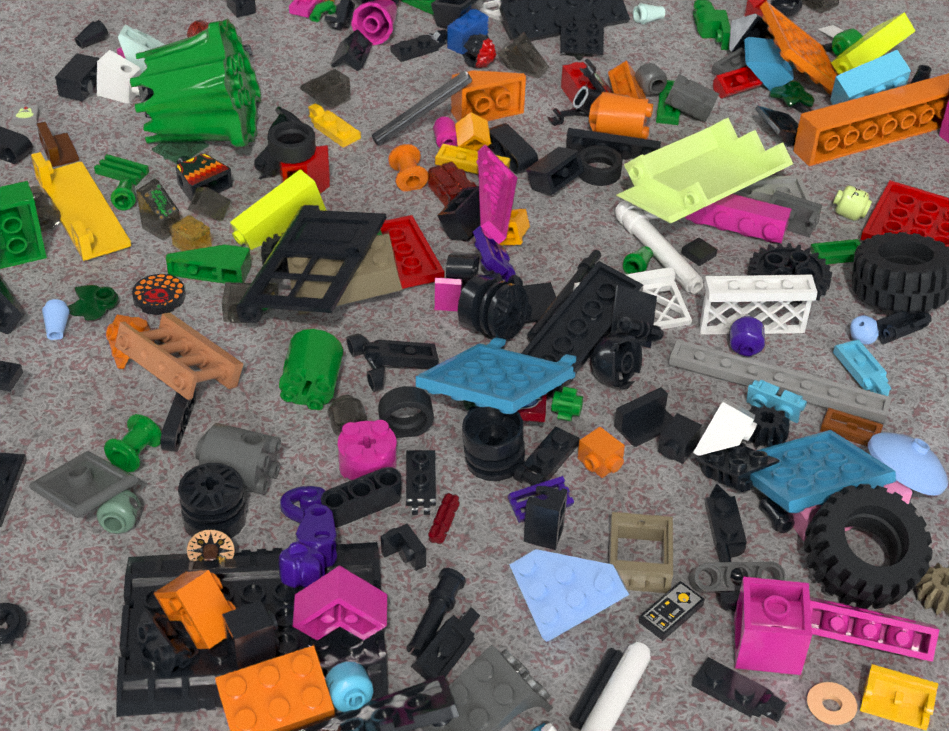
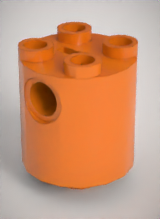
(620, 115)

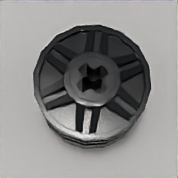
(493, 307)
(493, 443)
(212, 499)

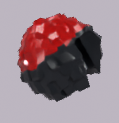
(479, 51)

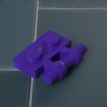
(493, 255)

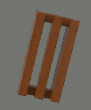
(850, 430)

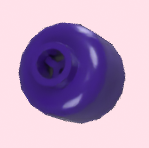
(747, 336)

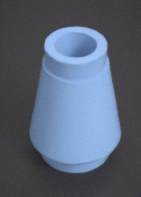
(55, 318)

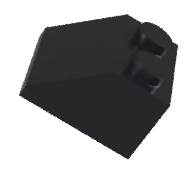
(449, 10)

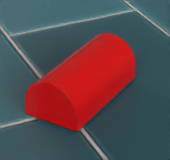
(735, 82)

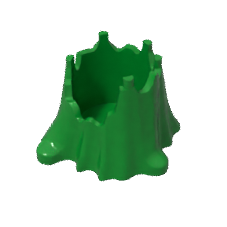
(200, 89)

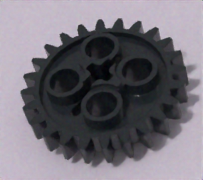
(791, 262)

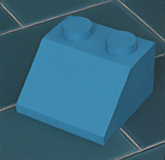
(766, 62)

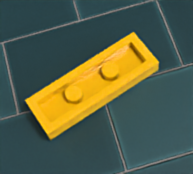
(462, 158)

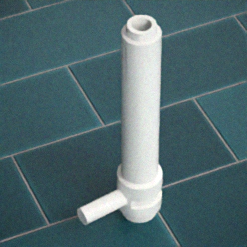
(638, 223)
(617, 690)

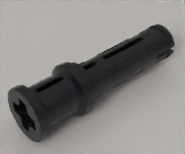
(440, 601)

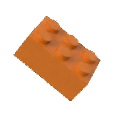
(276, 693)

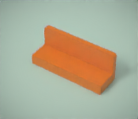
(624, 81)

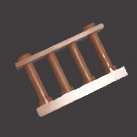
(186, 341)

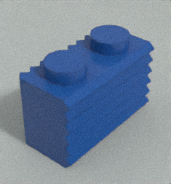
(469, 24)

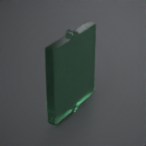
(174, 150)

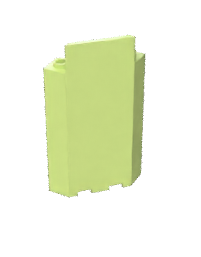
(700, 171)

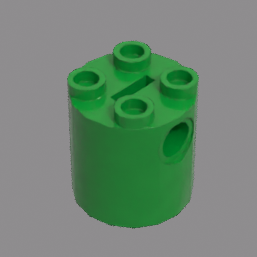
(311, 368)

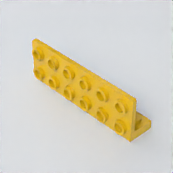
(82, 208)

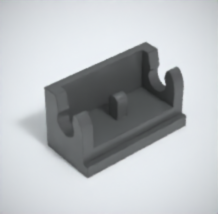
(803, 215)

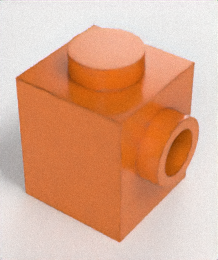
(601, 452)

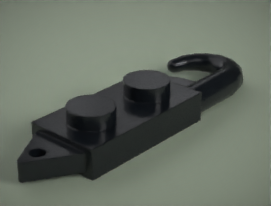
(726, 527)

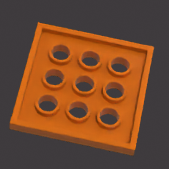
(799, 47)

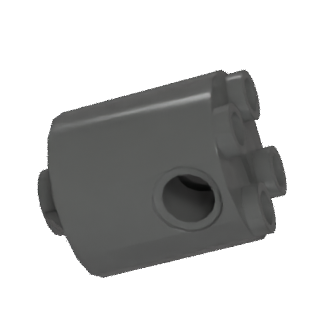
(244, 450)

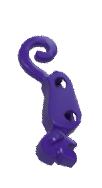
(315, 537)

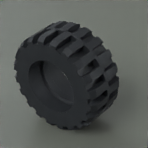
(902, 272)
(889, 520)

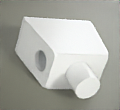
(114, 77)

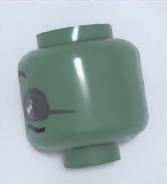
(119, 512)

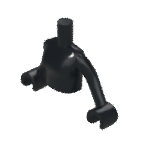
(583, 98)

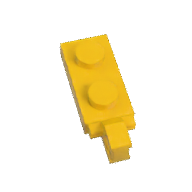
(333, 126)

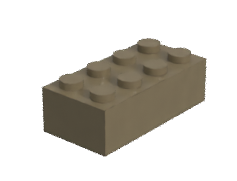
(373, 278)

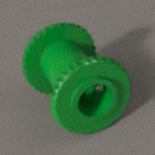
(125, 452)

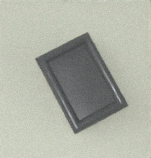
(83, 484)

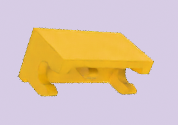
(899, 697)

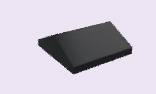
(780, 123)

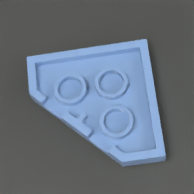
(565, 589)

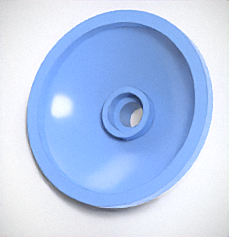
(912, 460)

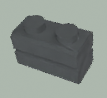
(691, 98)

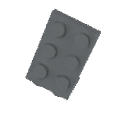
(493, 693)

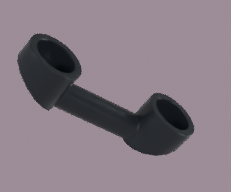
(376, 376)

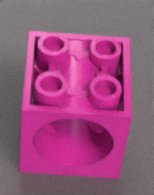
(772, 625)

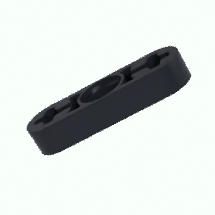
(176, 422)

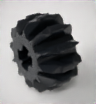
(771, 426)

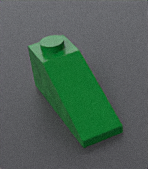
(211, 264)

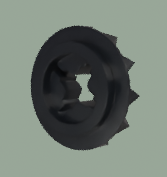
(15, 620)

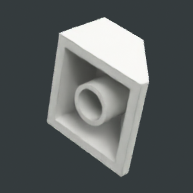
(727, 428)

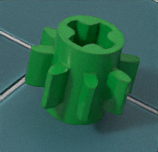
(567, 403)

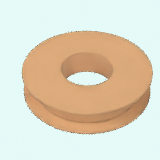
(835, 692)

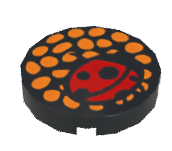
(158, 294)

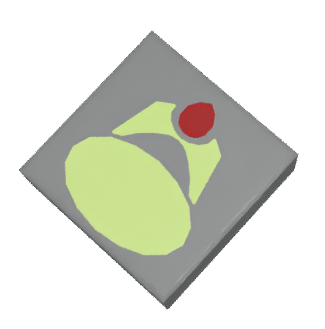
(25, 115)

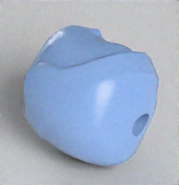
(864, 329)

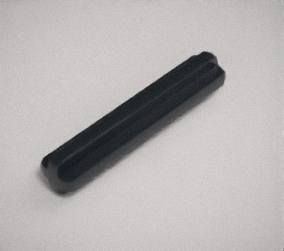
(595, 687)

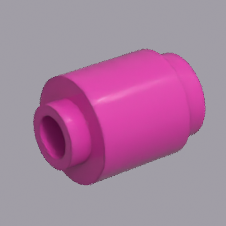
(445, 131)

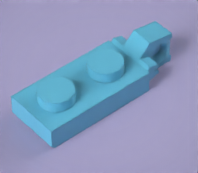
(863, 366)

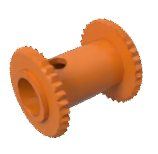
(405, 160)

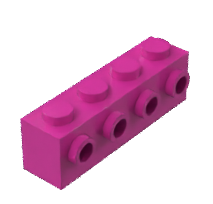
(746, 217)

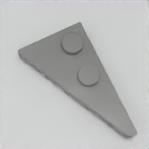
(765, 188)

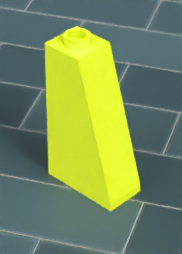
(874, 43)
(275, 210)

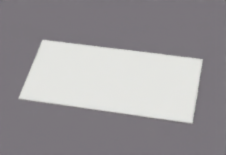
(830, 30)

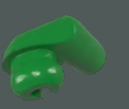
(322, 7)

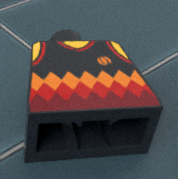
(202, 172)

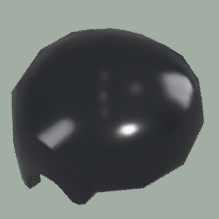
(788, 7)

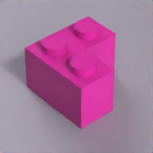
(340, 601)

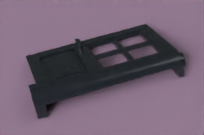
(315, 236)

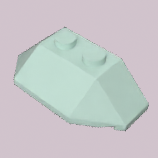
(135, 41)

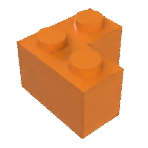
(199, 604)

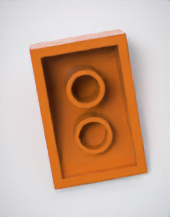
(490, 95)

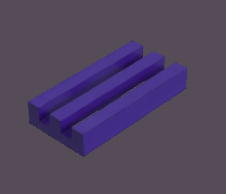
(529, 491)

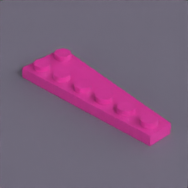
(496, 194)

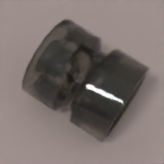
(47, 211)

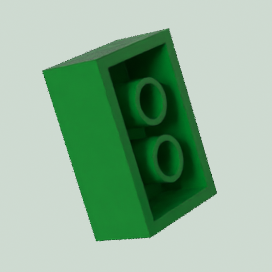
(19, 226)

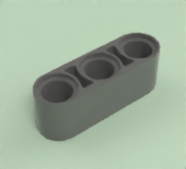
(722, 570)

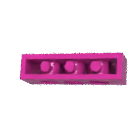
(873, 629)

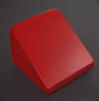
(753, 7)

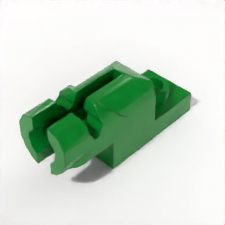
(712, 23)

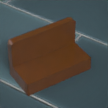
(57, 147)

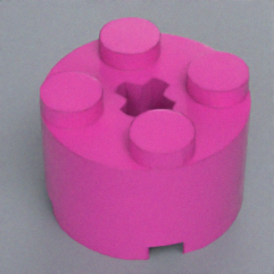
(366, 448)

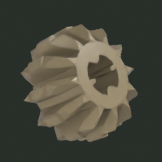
(934, 589)

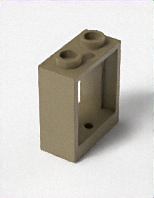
(643, 575)

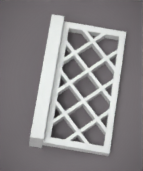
(660, 281)
(758, 290)

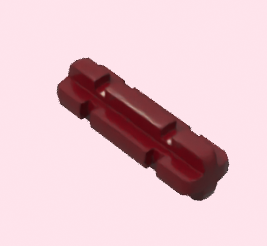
(443, 518)

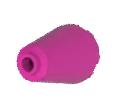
(375, 20)

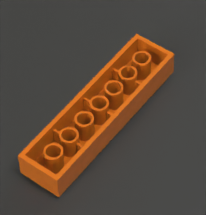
(872, 120)

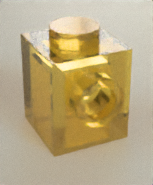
(190, 234)

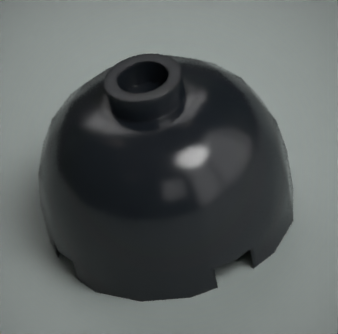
(615, 355)

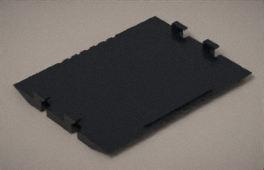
(244, 580)

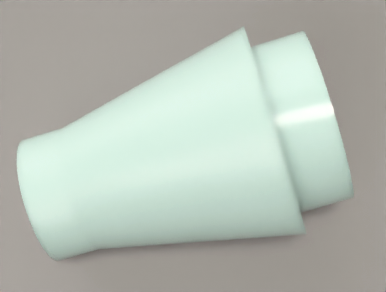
(646, 13)

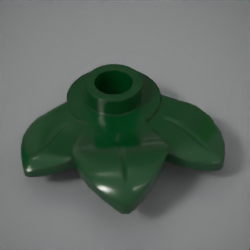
(792, 94)
(93, 301)

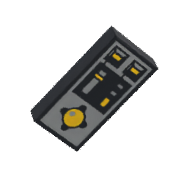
(671, 610)

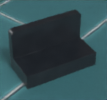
(353, 50)
(643, 417)

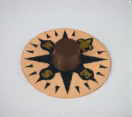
(210, 546)

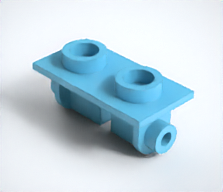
(766, 393)

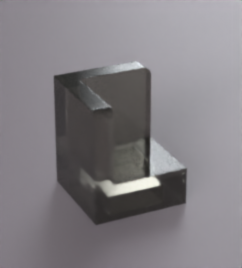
(209, 203)

